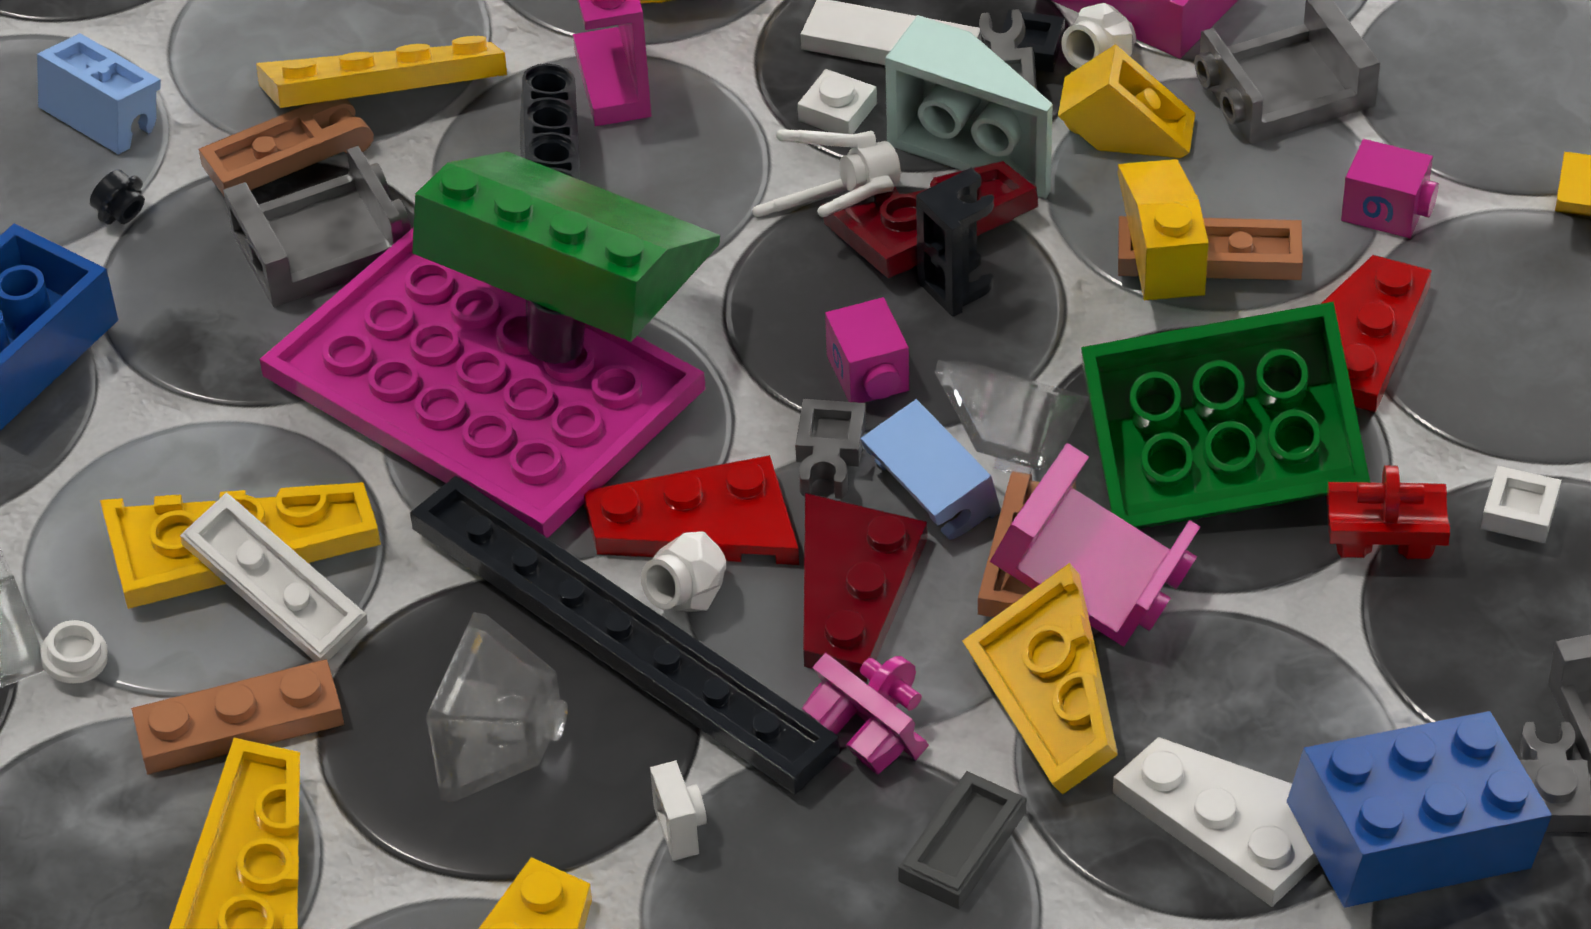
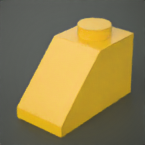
(1125, 108)

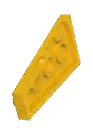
(372, 73)
(248, 846)

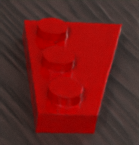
(1375, 320)
(730, 502)

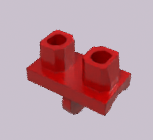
(1388, 514)

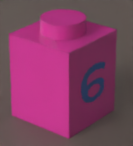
(1388, 188)
(867, 351)

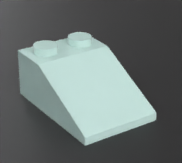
(965, 104)

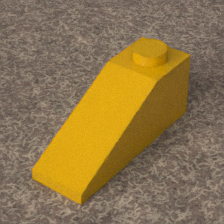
(1165, 229)

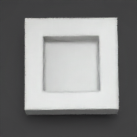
(837, 103)
(1521, 504)
(677, 809)

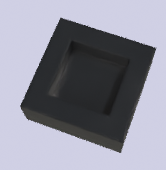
(1043, 35)

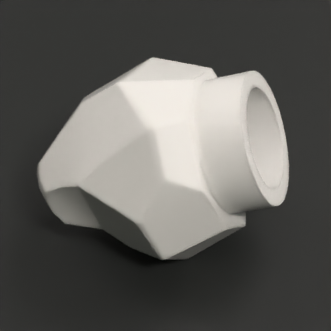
(1094, 32)
(684, 573)

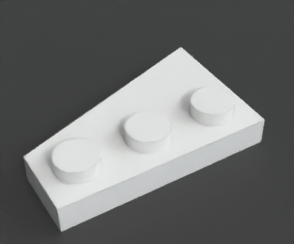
(1222, 814)

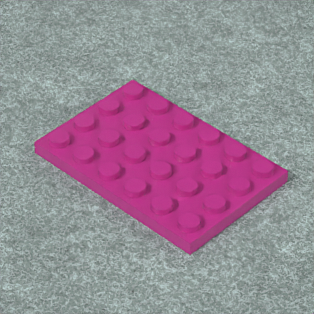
(450, 385)

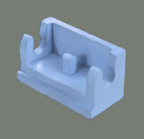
(96, 91)
(933, 469)

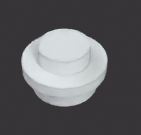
(74, 652)

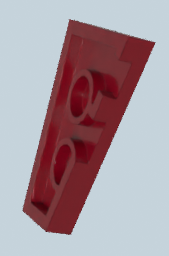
(887, 228)
(854, 578)

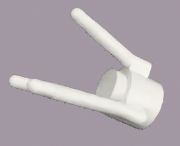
(865, 171)

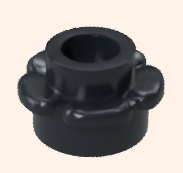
(117, 197)

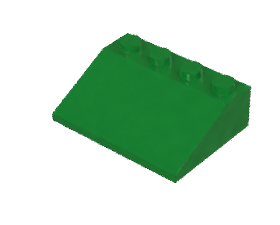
(557, 240)
(1224, 416)

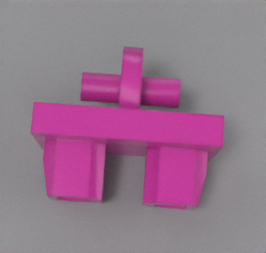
(886, 728)

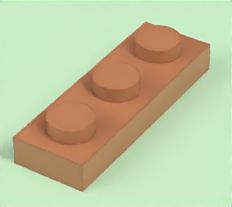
(1237, 249)
(252, 709)

